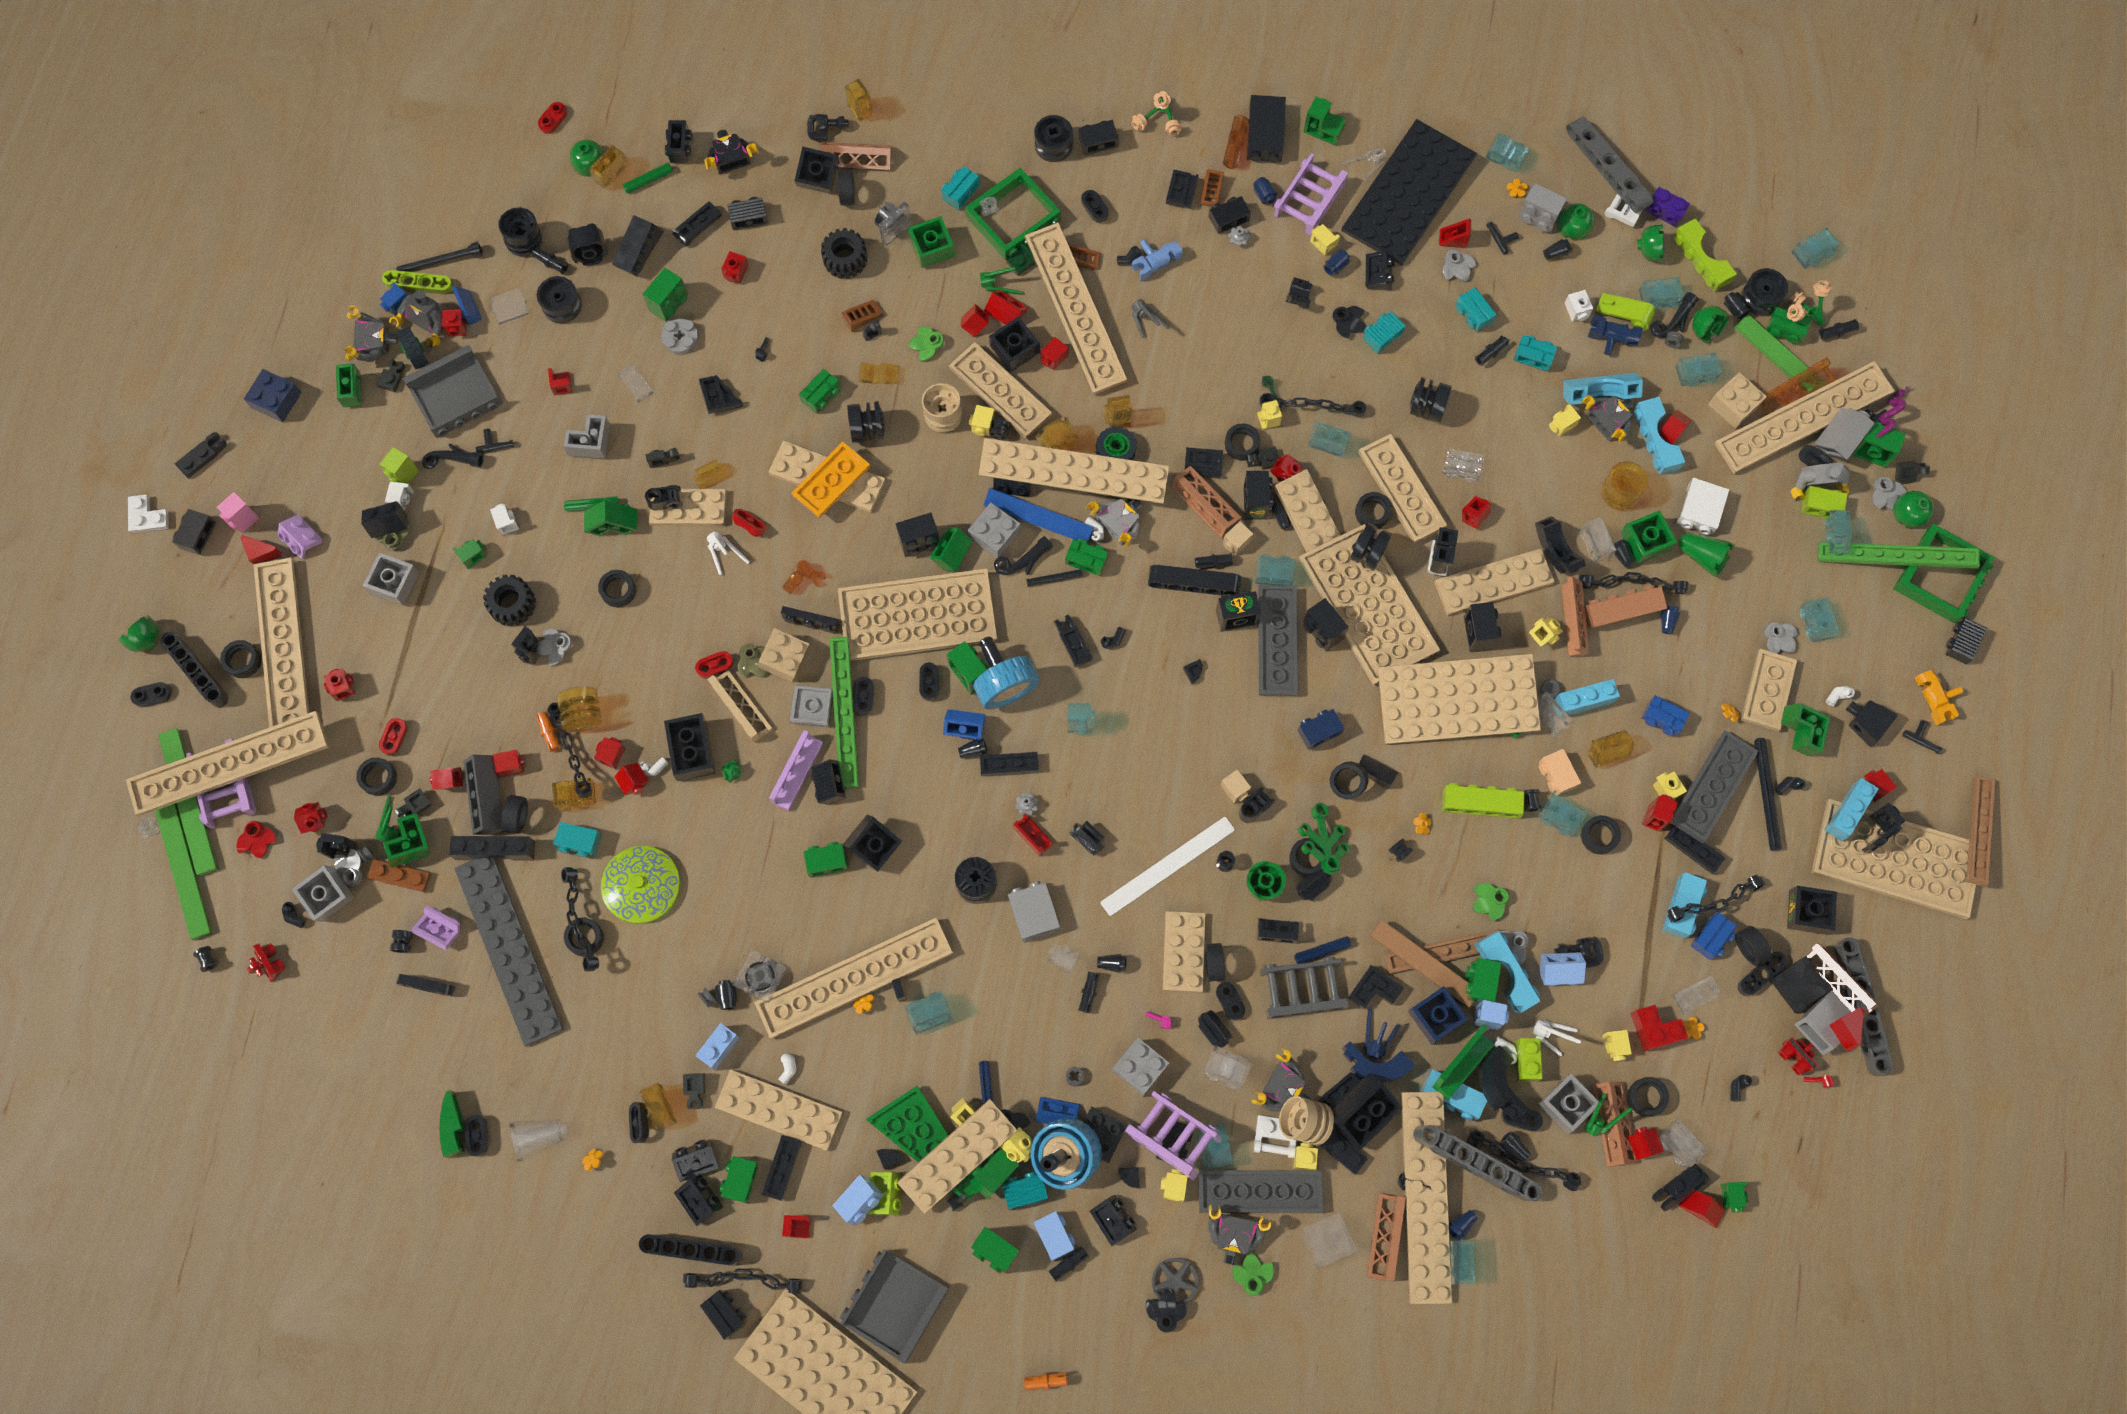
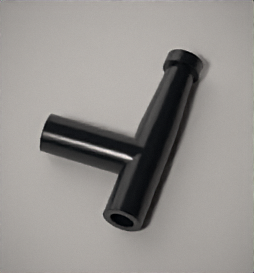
(1501, 242)
(489, 446)
(1917, 737)

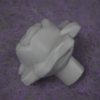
(1239, 236)
(1026, 803)

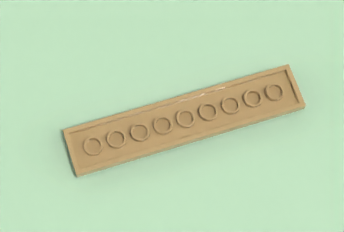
(1076, 308)
(1802, 417)
(1073, 470)
(281, 640)
(226, 763)
(853, 978)
(1425, 1208)

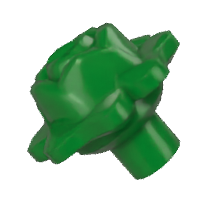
(731, 770)

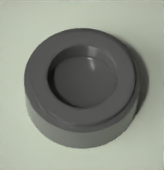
(1552, 687)

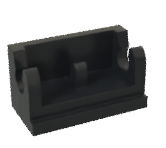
(1277, 931)

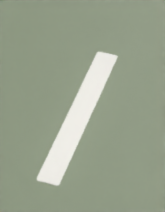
(1167, 866)

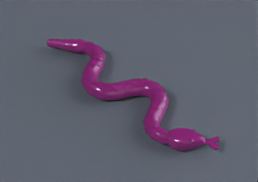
(1885, 419)

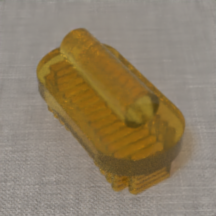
(710, 474)

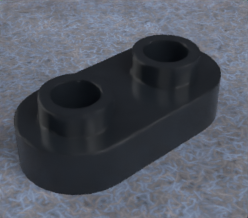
(1095, 207)
(929, 682)
(150, 695)
(863, 697)
(1230, 1001)
(1522, 1121)
(638, 1122)
(474, 1136)

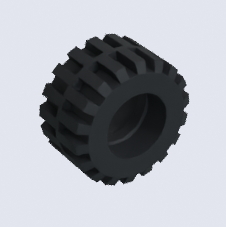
(840, 241)
(502, 588)

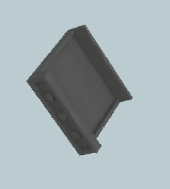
(452, 391)
(893, 1305)

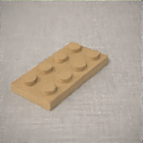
(698, 508)
(1306, 510)
(1768, 690)
(1183, 952)

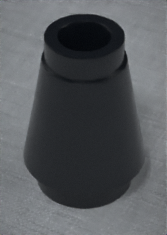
(1558, 249)
(1281, 515)
(1624, 553)
(973, 749)
(1113, 962)
(1514, 1145)

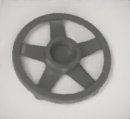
(1175, 1280)

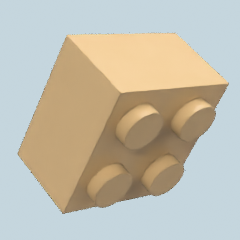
(1737, 400)
(782, 655)

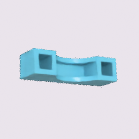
(1620, 385)
(1665, 456)
(1520, 993)

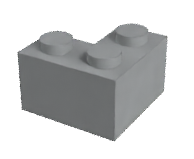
(590, 442)

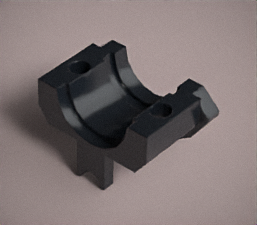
(1299, 292)

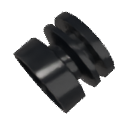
(520, 231)
(1430, 399)
(865, 422)
(983, 888)

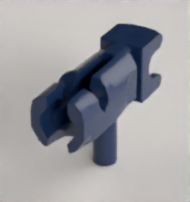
(1613, 333)

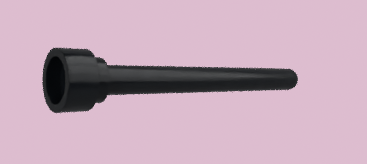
(473, 249)

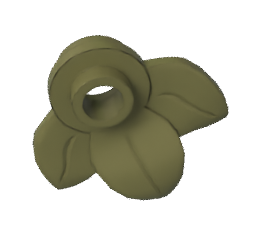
(397, 536)
(749, 663)

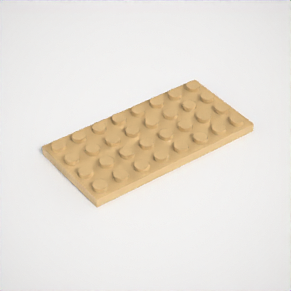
(1372, 603)
(917, 614)
(1458, 699)
(1911, 866)
(819, 1365)

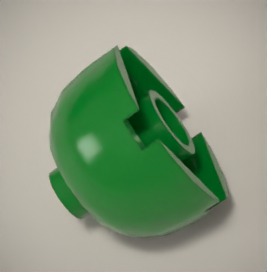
(584, 155)
(1576, 221)
(1652, 243)
(1708, 322)
(1913, 509)
(141, 635)
(1266, 881)

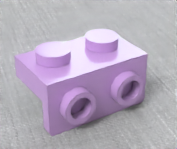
(298, 535)
(437, 928)

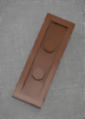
(399, 876)

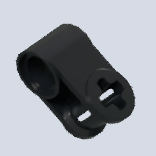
(665, 497)
(1258, 803)

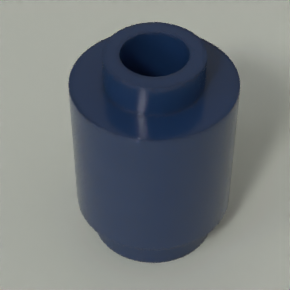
(1265, 190)
(1336, 262)

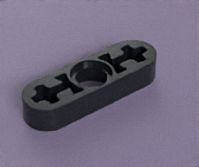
(425, 985)
(1755, 987)

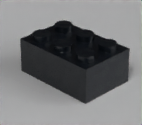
(689, 747)
(1365, 1111)

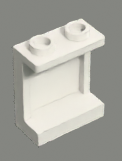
(1703, 507)

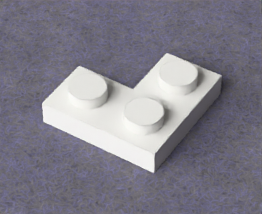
(142, 519)

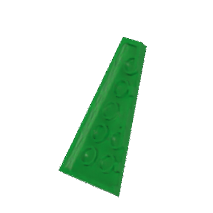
(916, 1130)

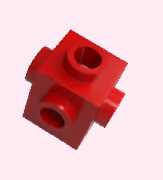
(1286, 467)
(339, 684)
(310, 817)

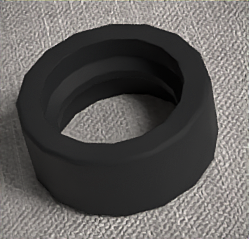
(846, 187)
(1246, 429)
(1373, 497)
(610, 576)
(231, 649)
(366, 766)
(1358, 769)
(514, 814)
(1608, 822)
(1294, 862)
(599, 936)
(1753, 945)
(1215, 962)
(1662, 1090)

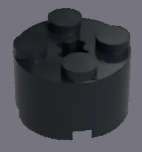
(587, 244)

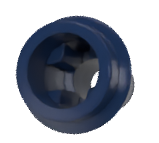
(1669, 619)
(1462, 1225)

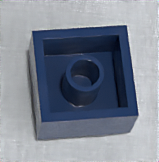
(272, 395)
(1437, 1015)

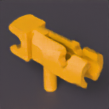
(1937, 697)

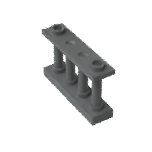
(1296, 1007)

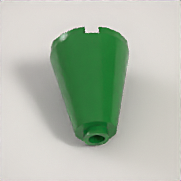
(1706, 551)

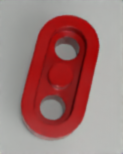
(554, 117)
(749, 522)
(713, 662)
(390, 736)

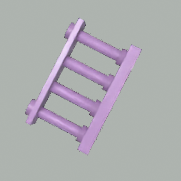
(1320, 208)
(245, 803)
(1171, 1154)

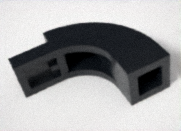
(1556, 547)
(1495, 1085)

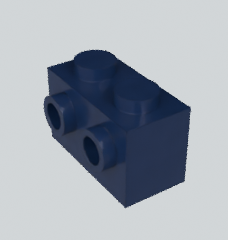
(1320, 729)

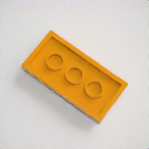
(831, 480)

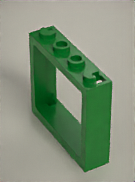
(999, 191)
(1928, 600)

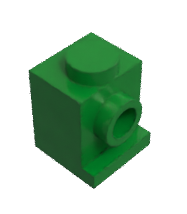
(471, 552)
(1734, 1196)

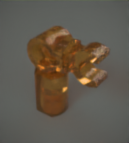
(805, 570)

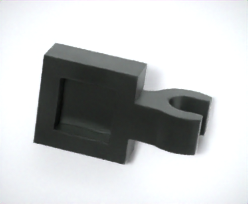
(1264, 457)
(1909, 470)
(415, 803)

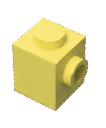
(982, 420)
(1669, 785)
(1305, 1157)
(1174, 1186)

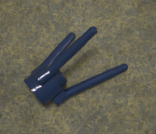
(1375, 1048)

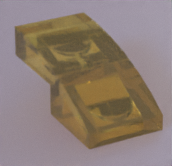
(878, 374)

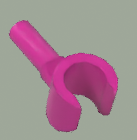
(1166, 1022)

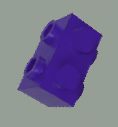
(1668, 207)

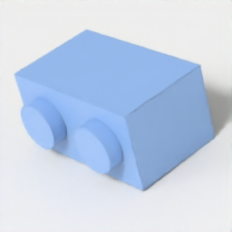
(1562, 969)
(1490, 1014)
(717, 1046)
(858, 1200)
(1054, 1235)

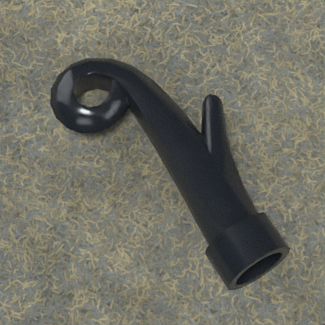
(1680, 317)
(473, 459)
(1027, 559)

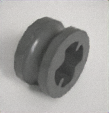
(1673, 339)
(365, 853)
(706, 997)
(1074, 1083)

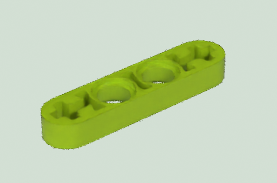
(418, 278)

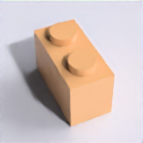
(1559, 773)

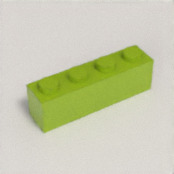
(1483, 801)

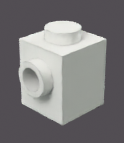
(1578, 306)

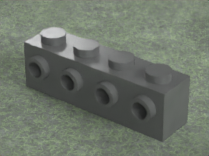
(483, 794)

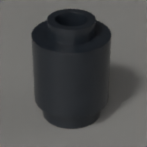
(1736, 305)
(726, 995)

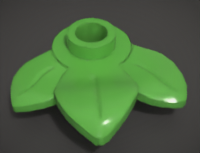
(924, 343)
(1487, 900)
(1253, 1271)

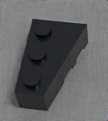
(637, 245)

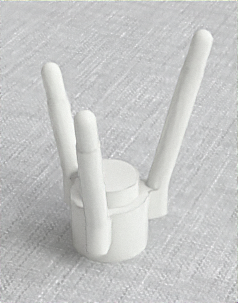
(718, 542)
(1545, 1028)

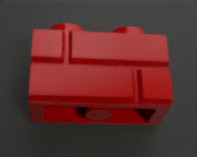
(1659, 812)

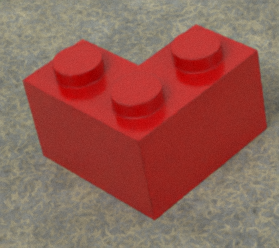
(1654, 1033)

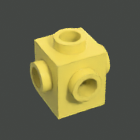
(1546, 631)
(1018, 1146)

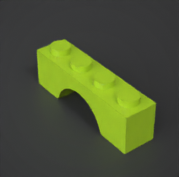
(1715, 272)

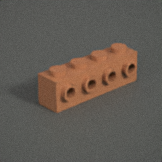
(1625, 607)

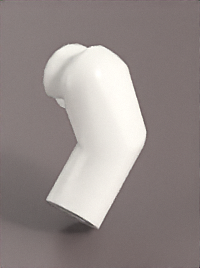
(1098, 530)
(1839, 693)
(653, 769)
(1508, 1047)
(789, 1068)

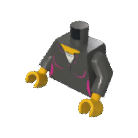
(422, 312)
(370, 337)
(1609, 416)
(1284, 1083)
(1235, 1234)

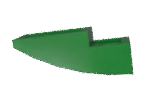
(450, 1126)

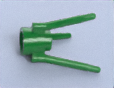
(988, 279)
(384, 831)
(1596, 1123)

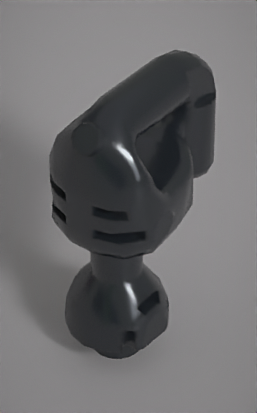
(824, 122)
(1583, 946)

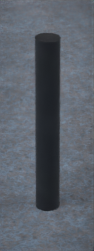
(1054, 577)

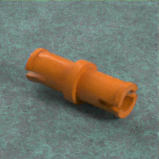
(548, 731)
(1045, 1381)

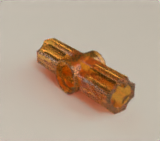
(1237, 134)

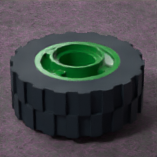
(412, 348)
(1116, 437)

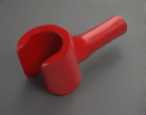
(1827, 1081)

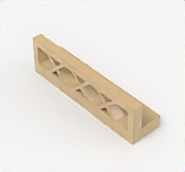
(732, 706)

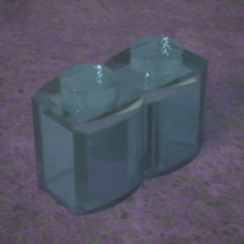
(1507, 152)

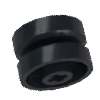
(1053, 138)
(1765, 291)
(559, 299)
(1369, 545)

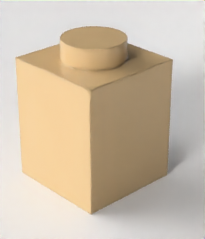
(1237, 538)
(1236, 787)

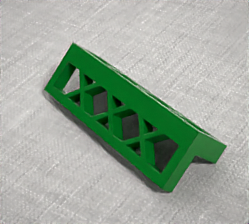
(1463, 1064)

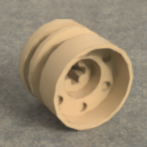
(942, 407)
(1306, 1120)

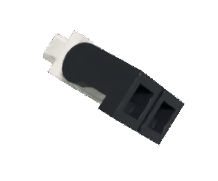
(1442, 551)

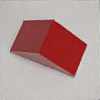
(1456, 235)
(1674, 427)
(259, 551)
(1849, 1029)
(1704, 1208)

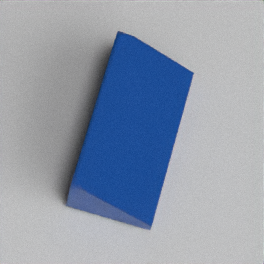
(467, 305)
(1052, 1110)

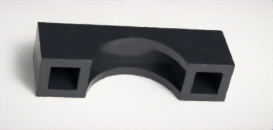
(510, 847)

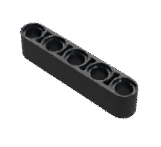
(1194, 580)
(189, 662)
(680, 1250)

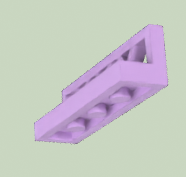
(796, 771)

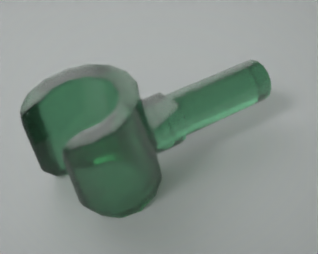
(1268, 381)

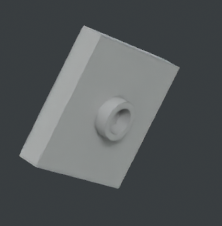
(811, 706)

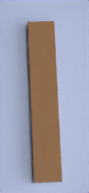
(1981, 831)
(1441, 951)
(1421, 961)

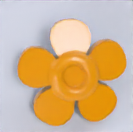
(1516, 188)
(1730, 712)
(1422, 824)
(863, 1003)
(1693, 1028)
(592, 1160)

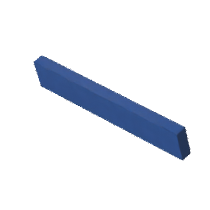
(1039, 515)

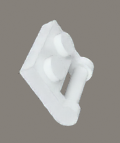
(1626, 215)
(1269, 1128)

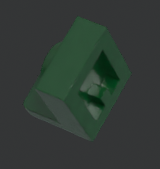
(1022, 260)

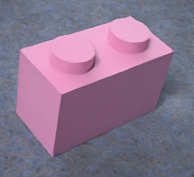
(237, 513)

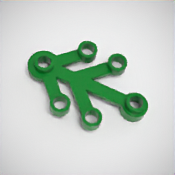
(1329, 862)

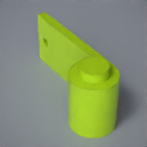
(1637, 311)

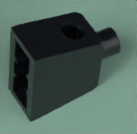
(1870, 721)

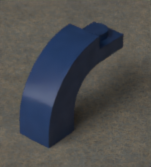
(1385, 1072)

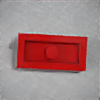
(1004, 307)

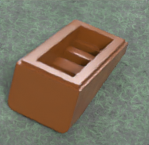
(1215, 175)
(1084, 251)
(859, 322)

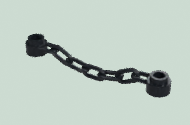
(1356, 405)
(1679, 586)
(587, 791)
(1676, 913)
(590, 962)
(1571, 1181)
(792, 1284)

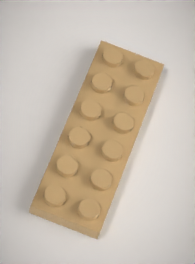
(1000, 390)
(797, 463)
(1402, 488)
(1494, 581)
(778, 1110)
(957, 1156)

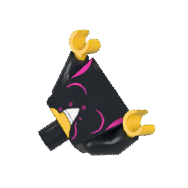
(729, 152)

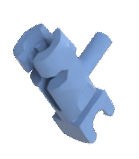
(1156, 259)

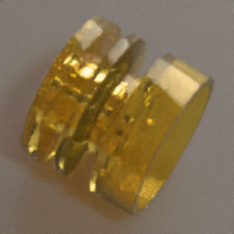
(1624, 485)
(579, 709)

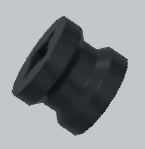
(999, 429)
(1400, 850)

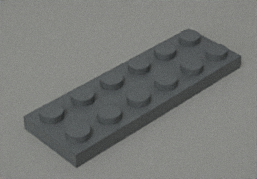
(1277, 640)
(1713, 786)
(1260, 1191)

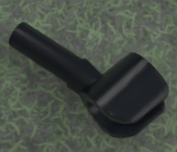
(760, 353)
(955, 1202)

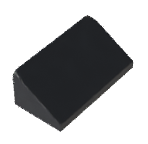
(1378, 772)

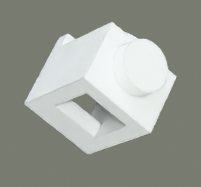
(400, 493)
(504, 519)

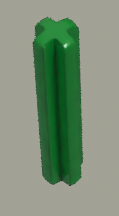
(647, 177)
(585, 504)

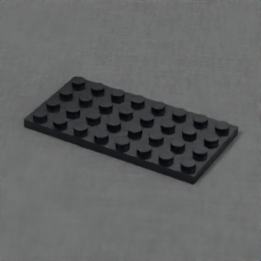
(1409, 191)

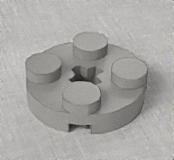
(676, 327)

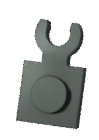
(391, 378)
(659, 457)
(694, 1086)

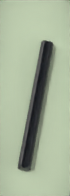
(1768, 795)

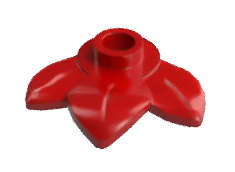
(255, 842)

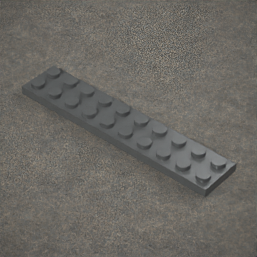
(508, 950)

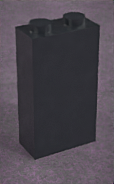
(1266, 128)

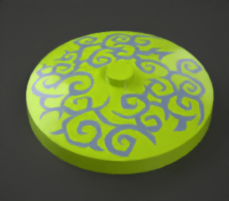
(640, 884)

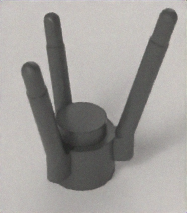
(1143, 310)

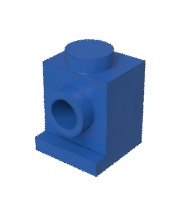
(392, 299)

